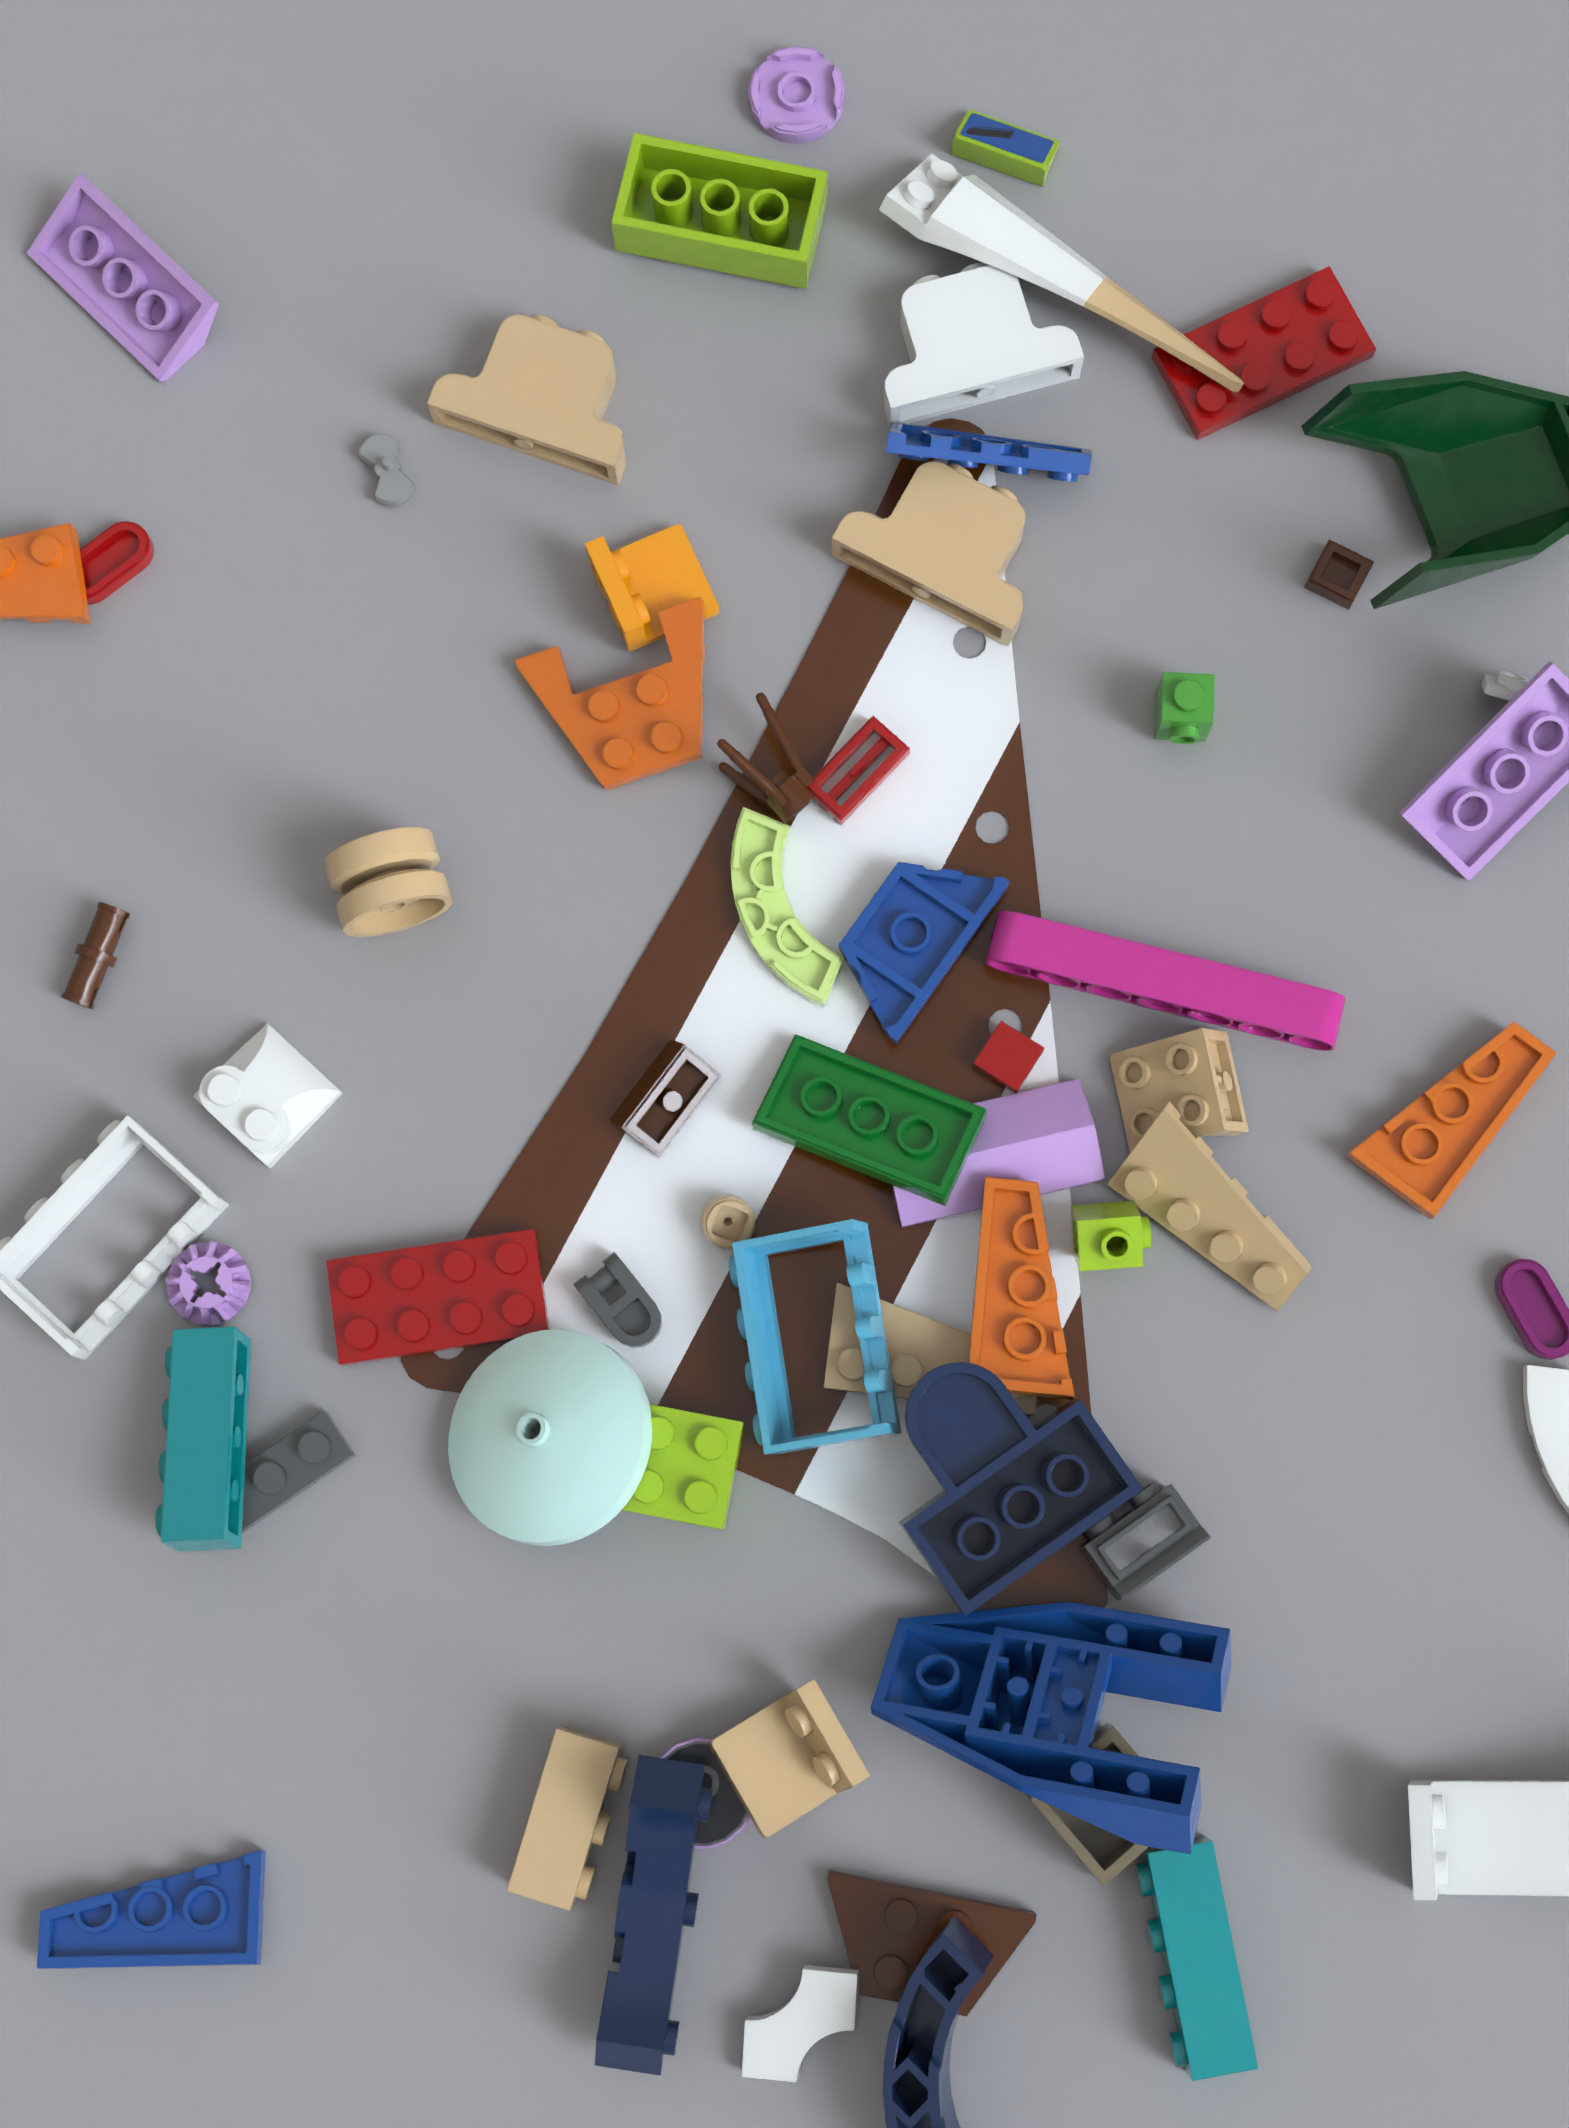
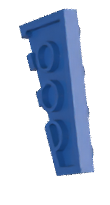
(969, 449)
(167, 1922)

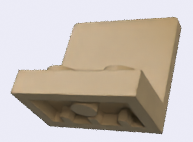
(1190, 1072)
(788, 1759)

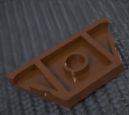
(894, 1924)

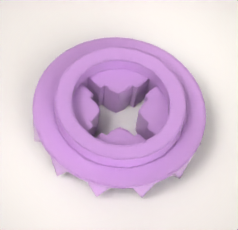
(232, 1277)

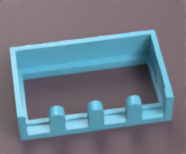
(760, 1327)

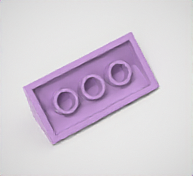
(124, 280)
(1498, 777)
(1026, 1137)

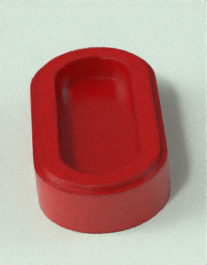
(114, 559)

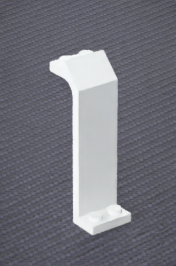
(1489, 1837)

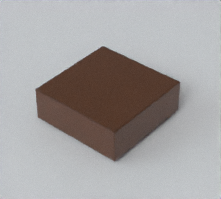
(1339, 574)

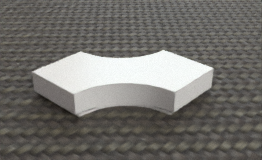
(780, 2039)

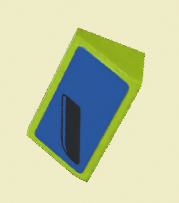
(1004, 147)

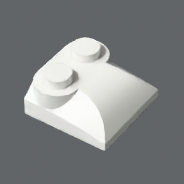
(267, 1095)

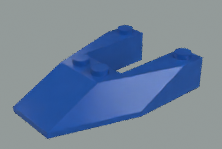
(1025, 1698)

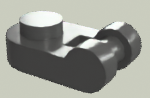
(634, 1316)

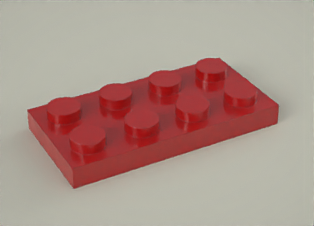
(1273, 347)
(437, 1297)

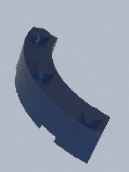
(652, 1914)
(923, 2027)

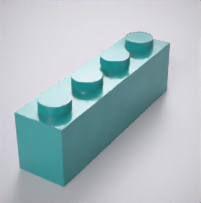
(204, 1439)
(1199, 1961)

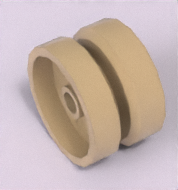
(387, 881)

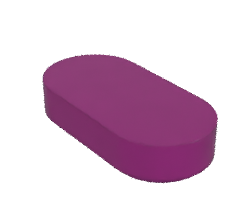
(1534, 1308)

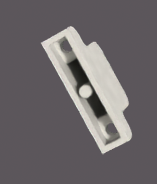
(973, 346)

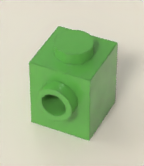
(1184, 707)

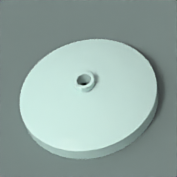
(550, 1437)

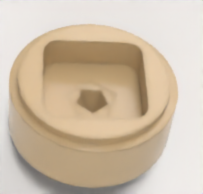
(727, 1220)

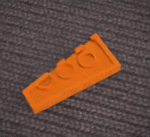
(43, 576)
(1015, 1295)

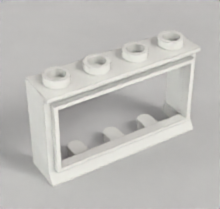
(52, 1216)

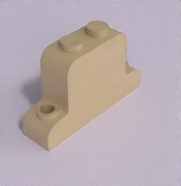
(539, 397)
(944, 547)

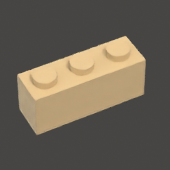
(567, 1819)

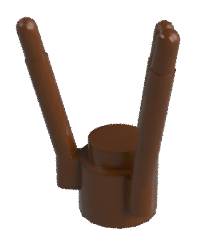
(782, 795)

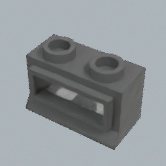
(1143, 1540)

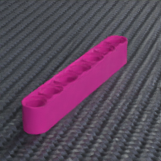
(1165, 980)

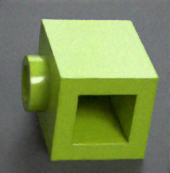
(1109, 1235)

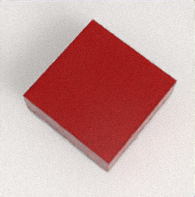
(1008, 1057)

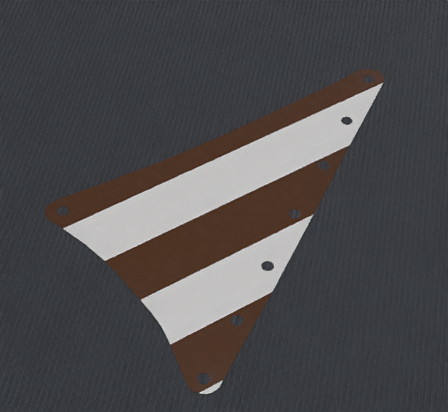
(707, 987)

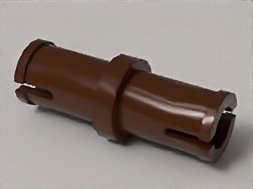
(95, 955)

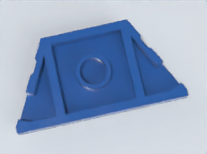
(914, 937)

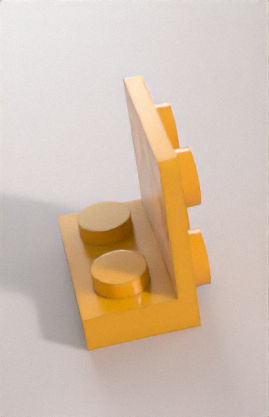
(648, 579)

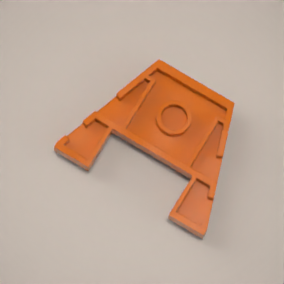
(636, 721)

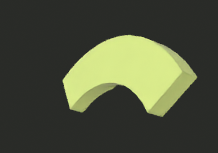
(766, 913)

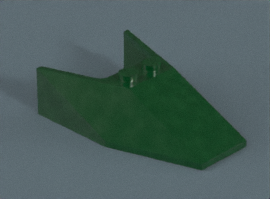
(1478, 463)

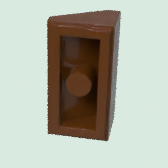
(665, 1097)

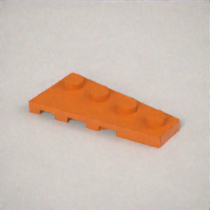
(1446, 1129)

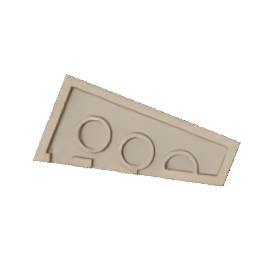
(1193, 1198)
(913, 1345)

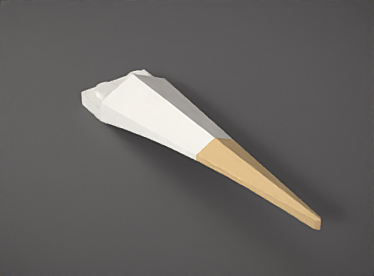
(984, 225)

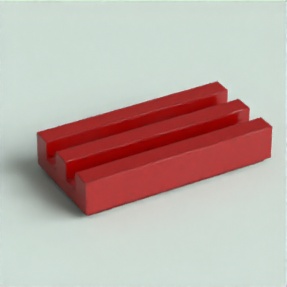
(887, 738)

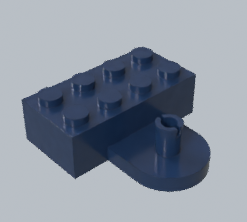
(1006, 1485)

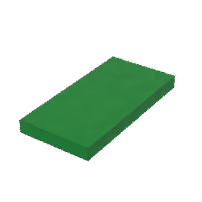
(870, 1119)

